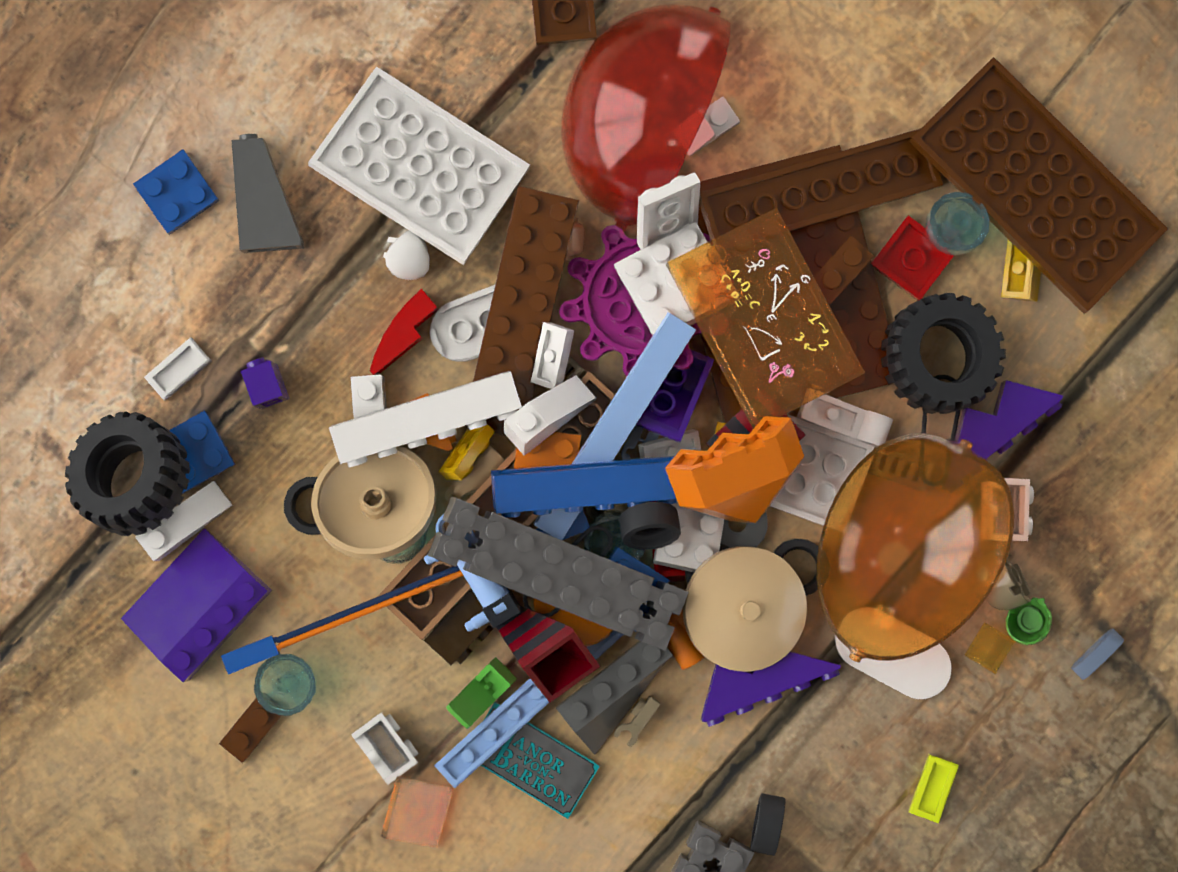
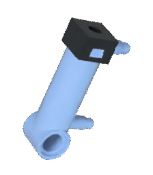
(497, 600)

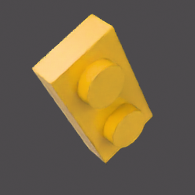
(461, 459)

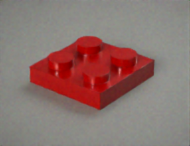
(911, 259)

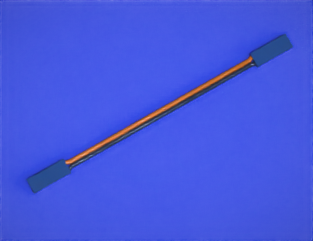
(267, 647)

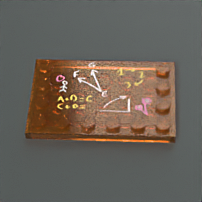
(765, 318)

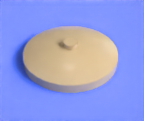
(374, 505)
(744, 608)

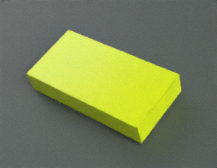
(933, 788)

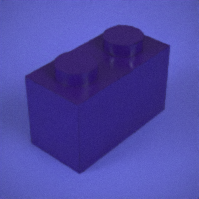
(264, 383)

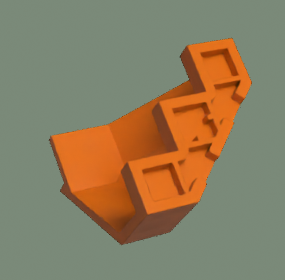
(738, 472)

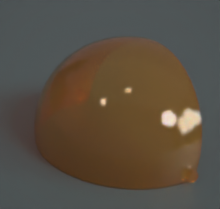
(912, 546)

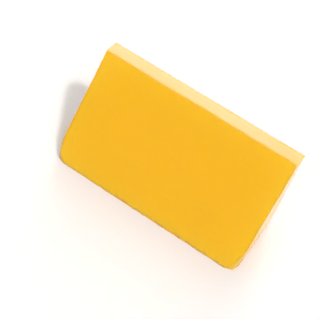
(1020, 276)

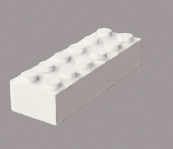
(425, 417)

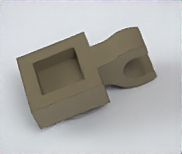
(643, 712)

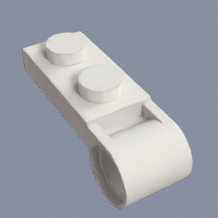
(847, 419)

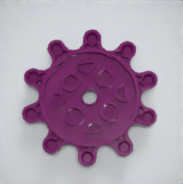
(609, 307)

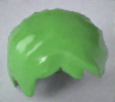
(1029, 622)

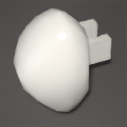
(407, 256)

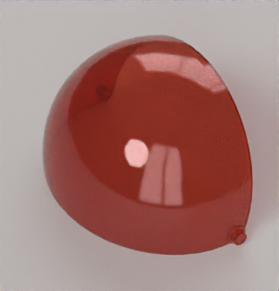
(640, 103)

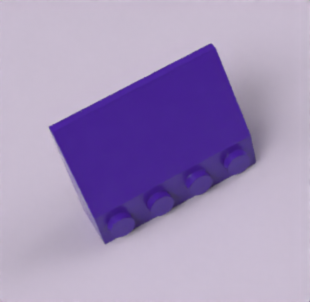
(195, 605)

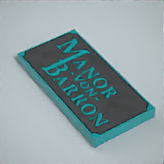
(542, 767)

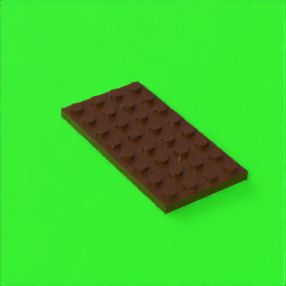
(1039, 185)

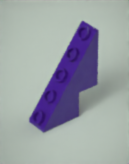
(1013, 413)
(739, 690)

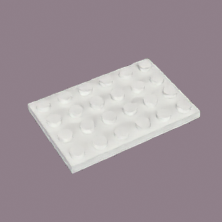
(419, 165)

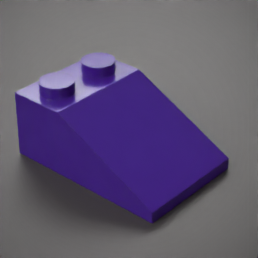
(676, 399)

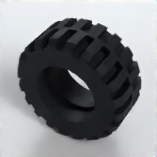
(978, 340)
(100, 454)

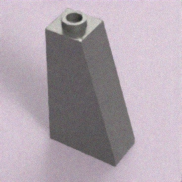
(261, 202)

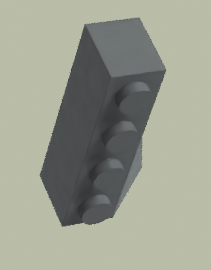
(610, 694)

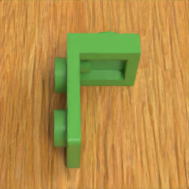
(481, 693)

